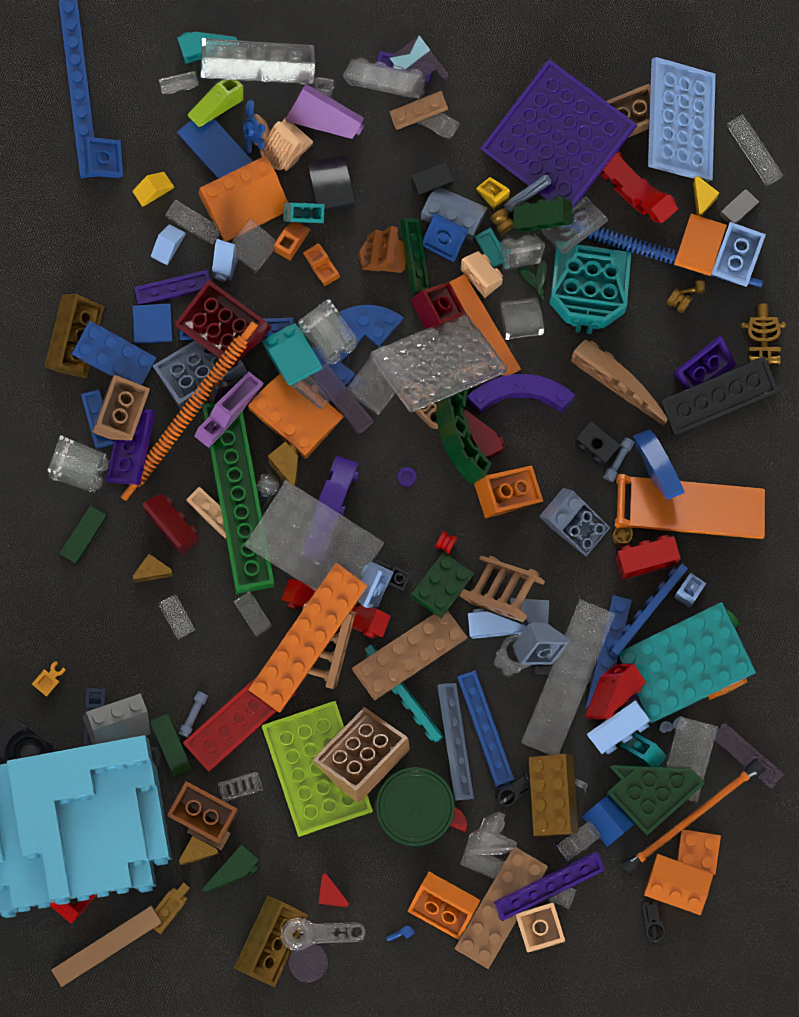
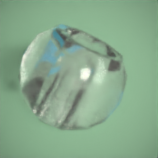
(267, 485)

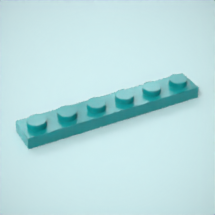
(410, 702)

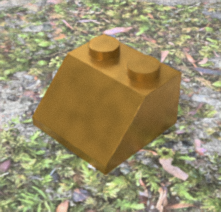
(285, 462)

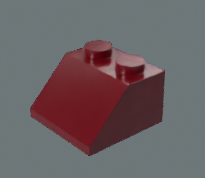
(437, 305)

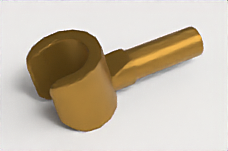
(699, 288)

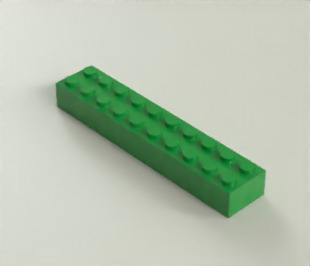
(238, 504)

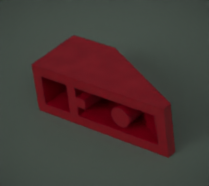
(484, 436)

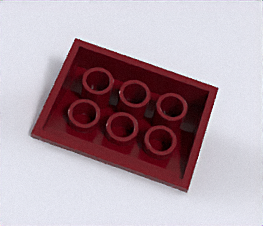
(217, 319)

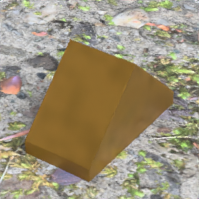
(151, 569)
(196, 851)

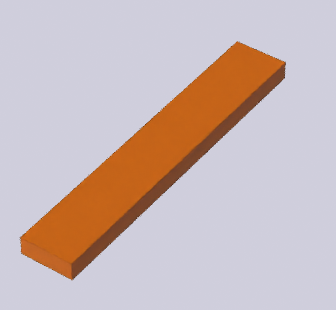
(475, 309)

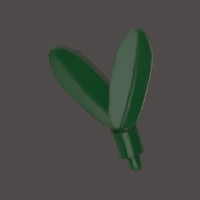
(535, 281)

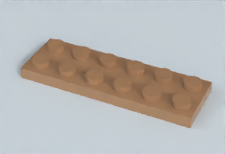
(409, 654)
(485, 930)

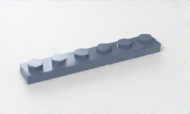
(455, 741)

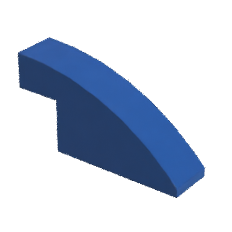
(658, 464)

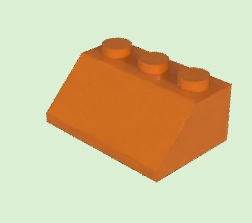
(678, 884)
(443, 905)

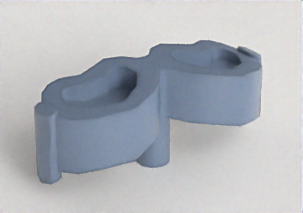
(667, 726)

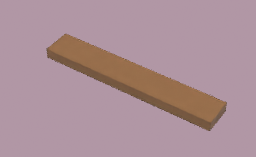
(106, 946)

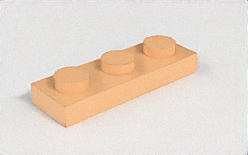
(207, 508)

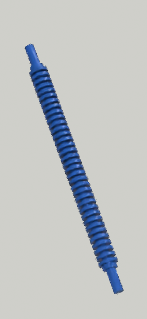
(647, 249)

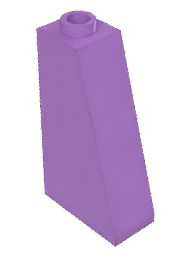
(324, 114)

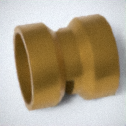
(502, 220)
(679, 300)
(623, 533)

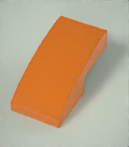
(321, 264)

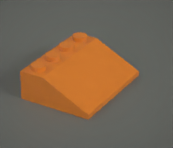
(244, 195)
(294, 416)

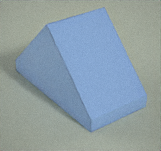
(167, 244)
(690, 590)

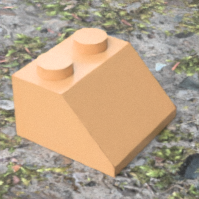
(481, 273)
(540, 927)

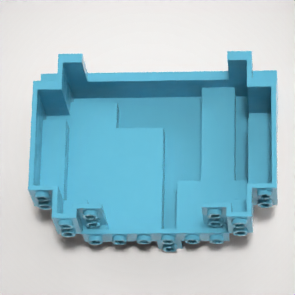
(80, 825)

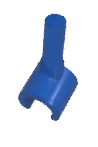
(407, 931)

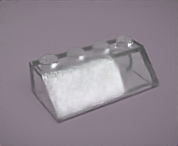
(385, 78)

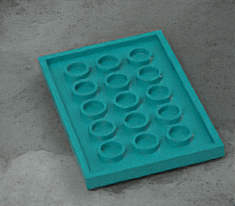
(689, 662)

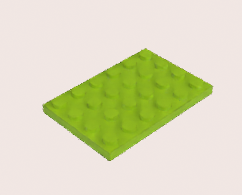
(309, 792)

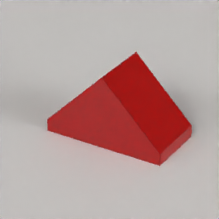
(330, 894)

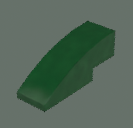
(170, 745)

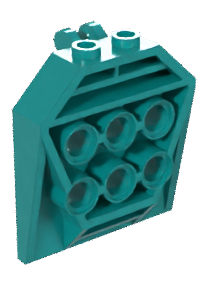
(583, 309)

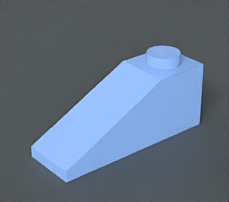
(224, 261)
(487, 624)

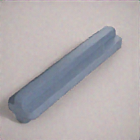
(527, 193)

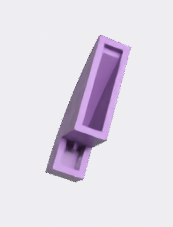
(228, 409)

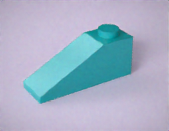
(191, 43)

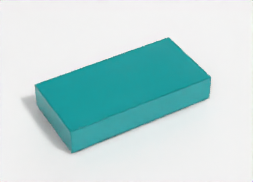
(489, 246)

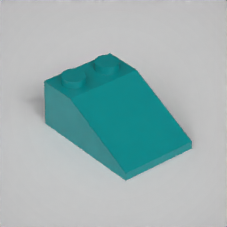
(291, 354)

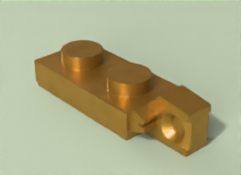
(170, 906)

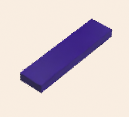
(171, 288)

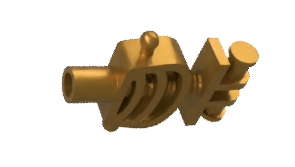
(763, 322)

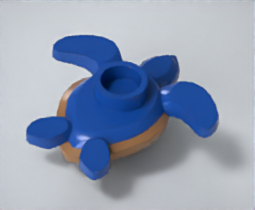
(254, 128)

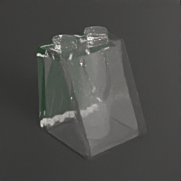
(328, 332)
(77, 465)

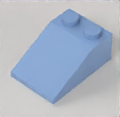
(738, 254)
(377, 580)

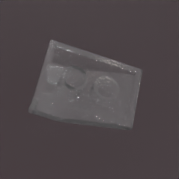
(521, 252)

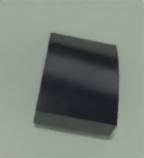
(331, 184)

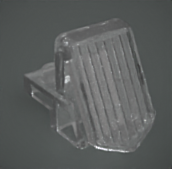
(488, 840)

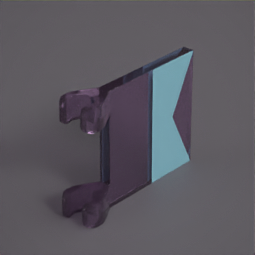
(419, 57)

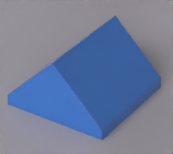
(609, 820)

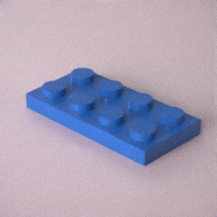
(113, 354)

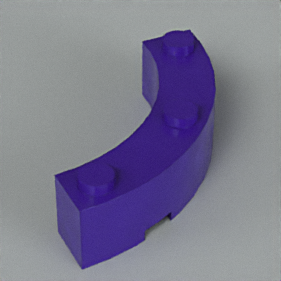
(520, 387)
(337, 486)

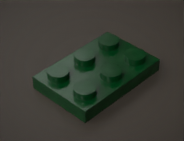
(442, 585)

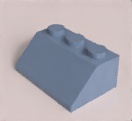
(455, 208)

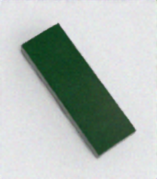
(83, 534)

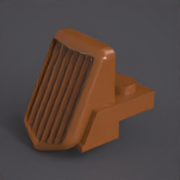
(383, 251)

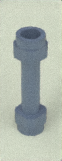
(611, 472)
(186, 729)

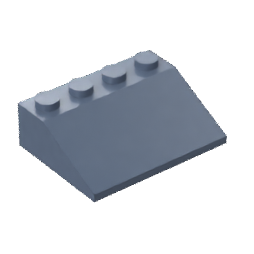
(186, 370)

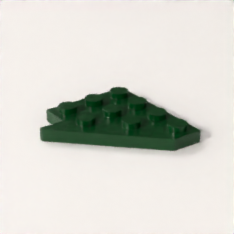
(652, 792)

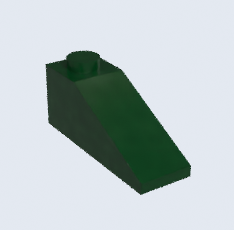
(235, 868)

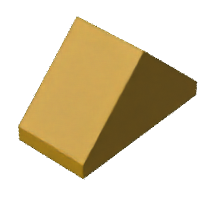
(152, 188)
(493, 192)
(704, 195)

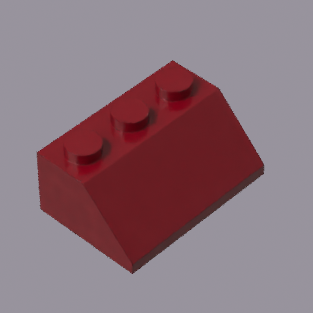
(171, 522)

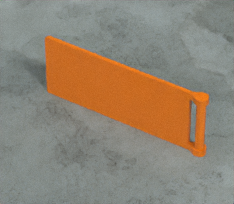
(701, 509)

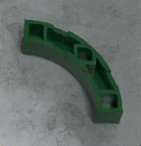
(456, 440)

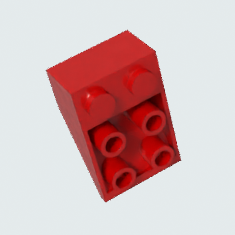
(614, 690)

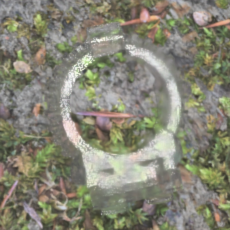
(503, 661)

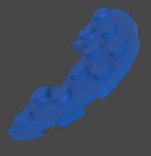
(368, 321)

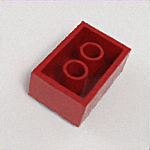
(647, 557)

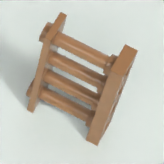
(500, 605)
(335, 657)

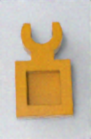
(46, 681)

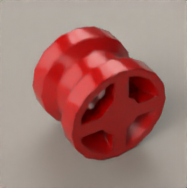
(446, 542)

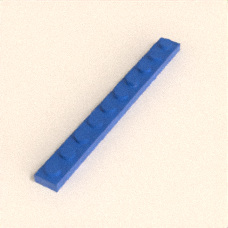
(77, 77)

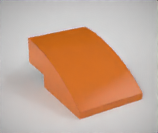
(700, 244)

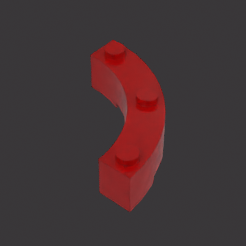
(638, 191)
(367, 620)

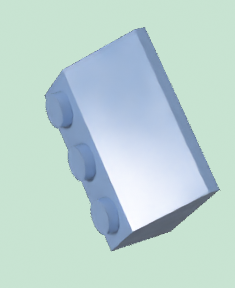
(619, 728)

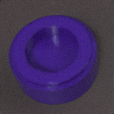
(406, 476)

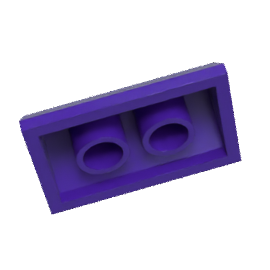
(705, 365)

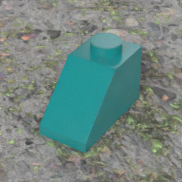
(644, 750)

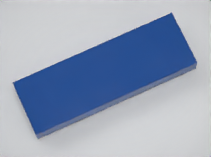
(92, 404)

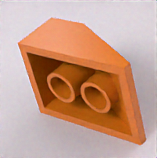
(508, 491)

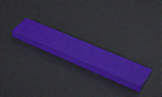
(549, 886)

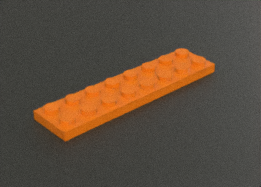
(308, 637)

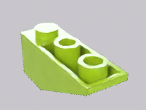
(217, 101)

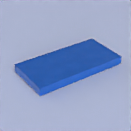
(214, 147)

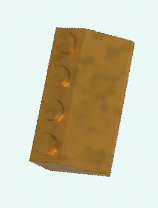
(70, 323)
(264, 951)

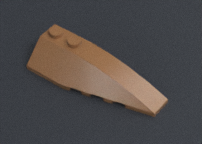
(617, 378)

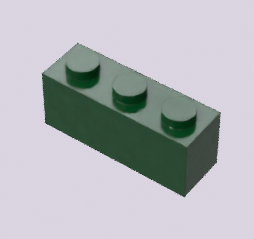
(543, 214)

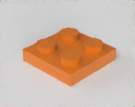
(699, 850)

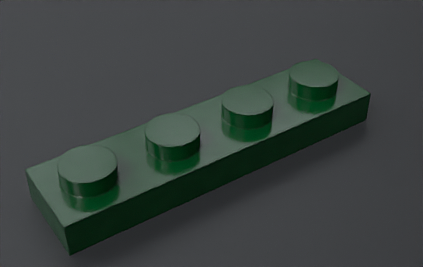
(414, 254)

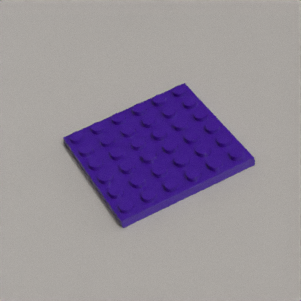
(560, 133)

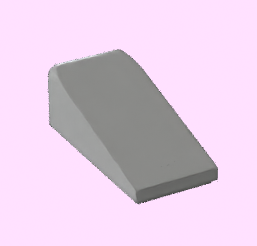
(739, 207)

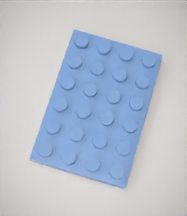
(681, 119)

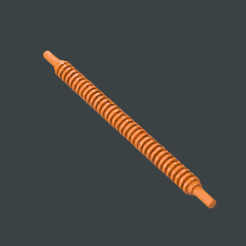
(158, 452)

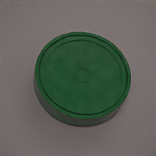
(415, 807)

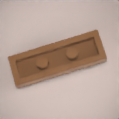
(418, 110)

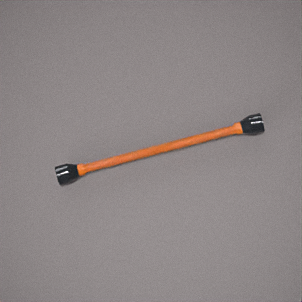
(752, 770)

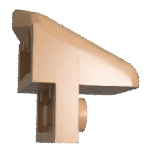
(285, 145)

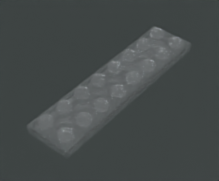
(568, 678)

